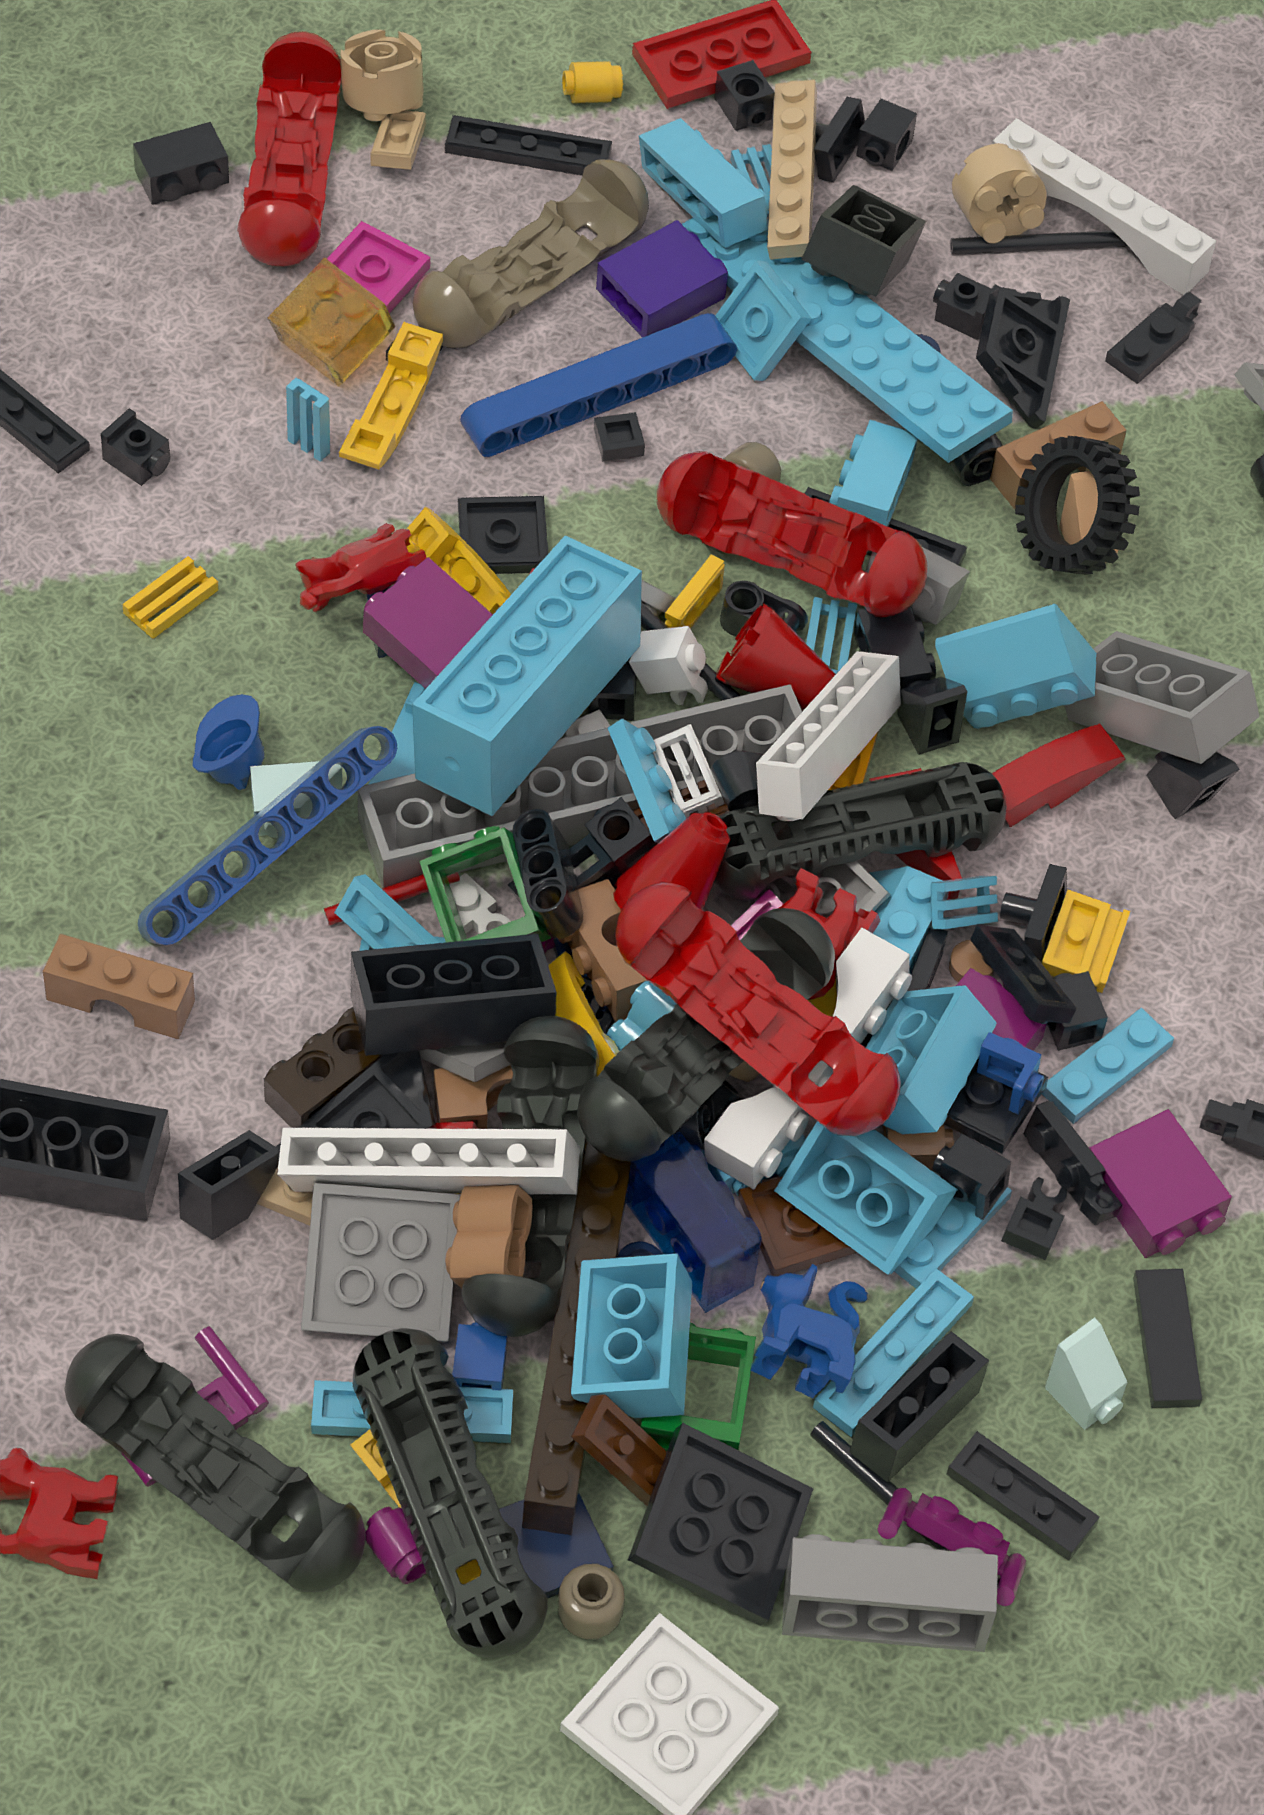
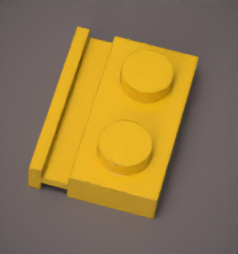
(1085, 938)

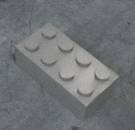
(1166, 698)
(890, 1593)

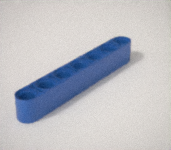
(598, 384)
(289, 829)

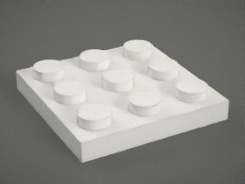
(669, 1719)

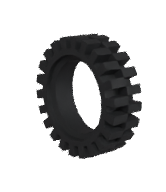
(1112, 506)

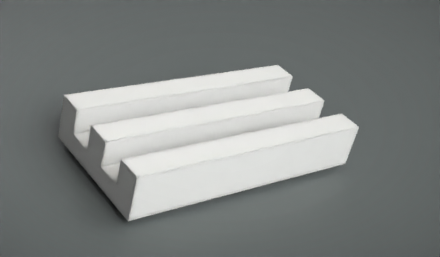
(699, 801)

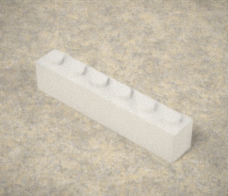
(828, 735)
(430, 1159)

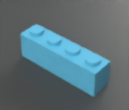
(703, 182)

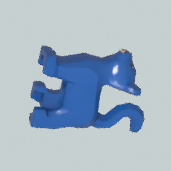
(807, 1334)

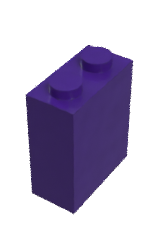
(662, 279)

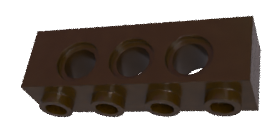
(322, 1055)

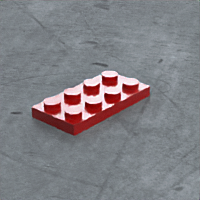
(686, 60)

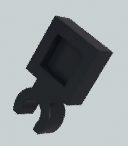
(1035, 1221)

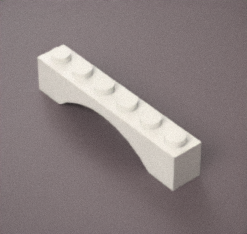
(1161, 240)
(757, 1129)

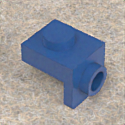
(1012, 1065)

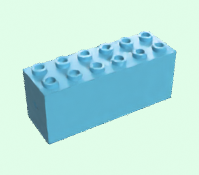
(527, 675)

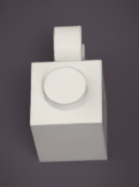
(670, 663)

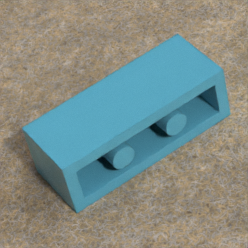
(876, 473)

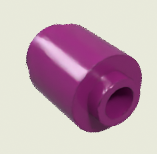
(394, 1545)

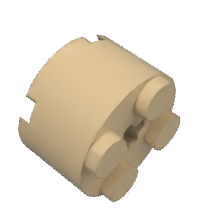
(382, 73)
(999, 192)

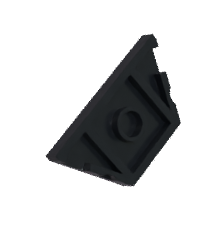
(1022, 348)
(384, 1096)

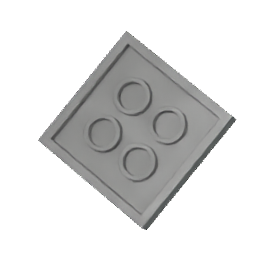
(378, 1261)

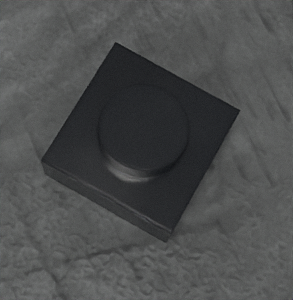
(619, 436)

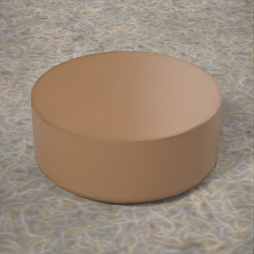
(965, 957)

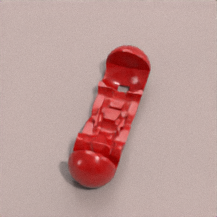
(292, 149)
(791, 531)
(739, 1001)

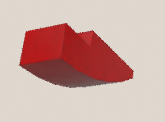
(1056, 771)

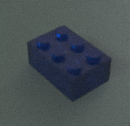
(696, 1219)

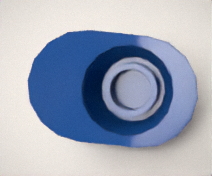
(230, 741)

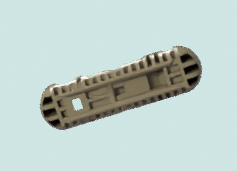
(490, 289)

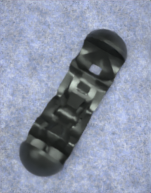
(889, 815)
(679, 1063)
(549, 1068)
(199, 1457)
(444, 1497)

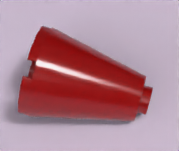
(771, 657)
(684, 857)

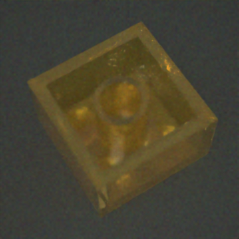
(331, 322)

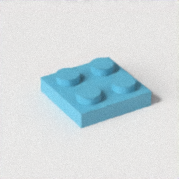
(762, 320)

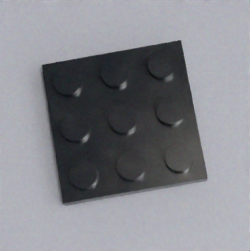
(721, 1524)

